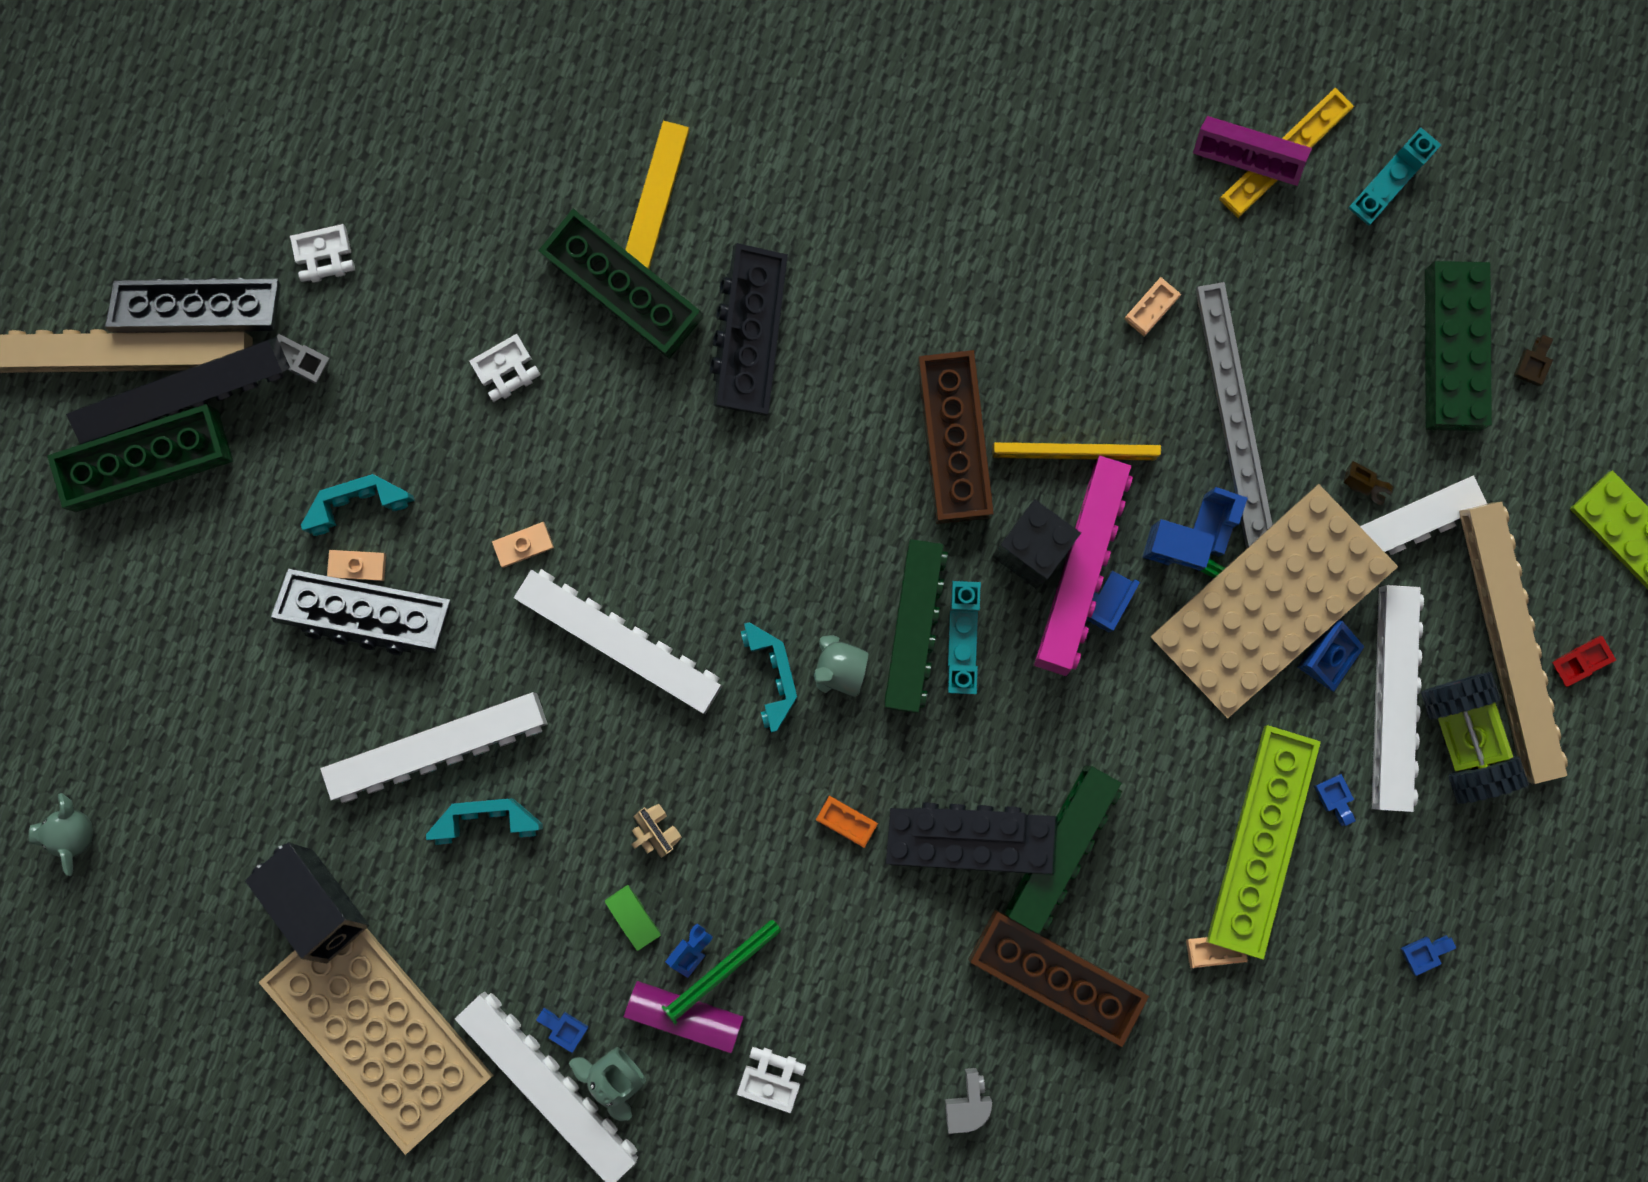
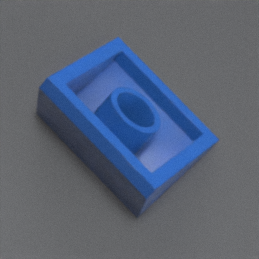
(1332, 655)

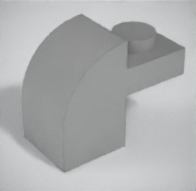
(303, 360)
(969, 1112)

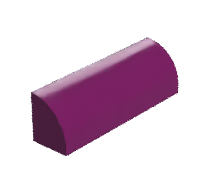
(1252, 150)
(699, 1023)

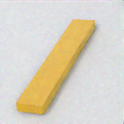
(1306, 132)
(657, 192)
(1075, 451)

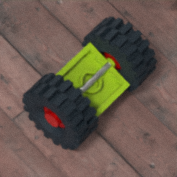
(1475, 738)

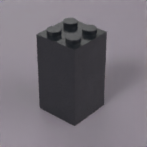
(1036, 544)
(306, 903)

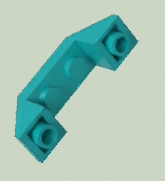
(1394, 176)
(320, 515)
(963, 637)
(759, 640)
(448, 824)

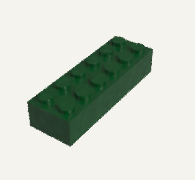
(621, 283)
(1458, 346)
(140, 458)
(913, 626)
(1077, 822)

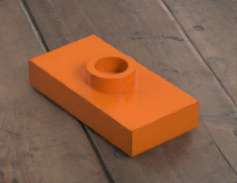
(846, 821)

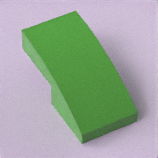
(632, 917)

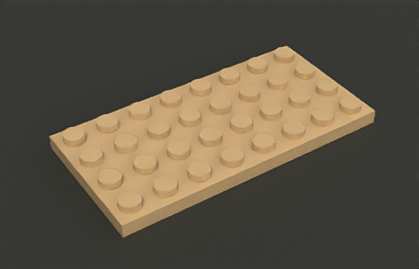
(1273, 601)
(379, 1036)

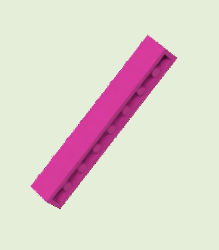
(1082, 567)

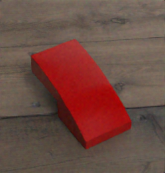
(1583, 661)

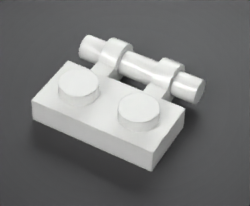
(319, 245)
(501, 360)
(769, 1088)

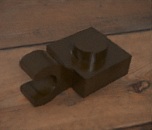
(1534, 364)
(1365, 481)

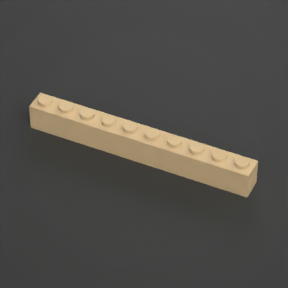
(114, 351)
(1513, 641)

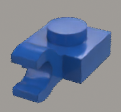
(1335, 795)
(688, 954)
(1423, 954)
(566, 1030)

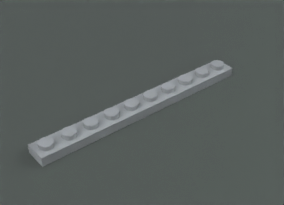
(1234, 409)

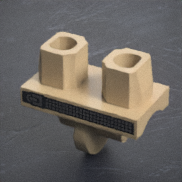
(648, 822)

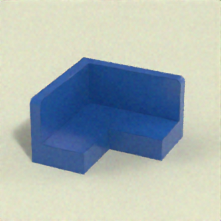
(1219, 515)
(1179, 545)
(1112, 601)

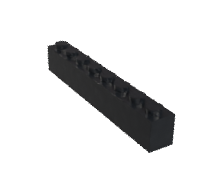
(180, 390)

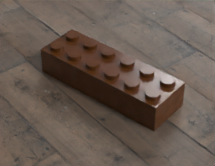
(955, 437)
(1058, 978)

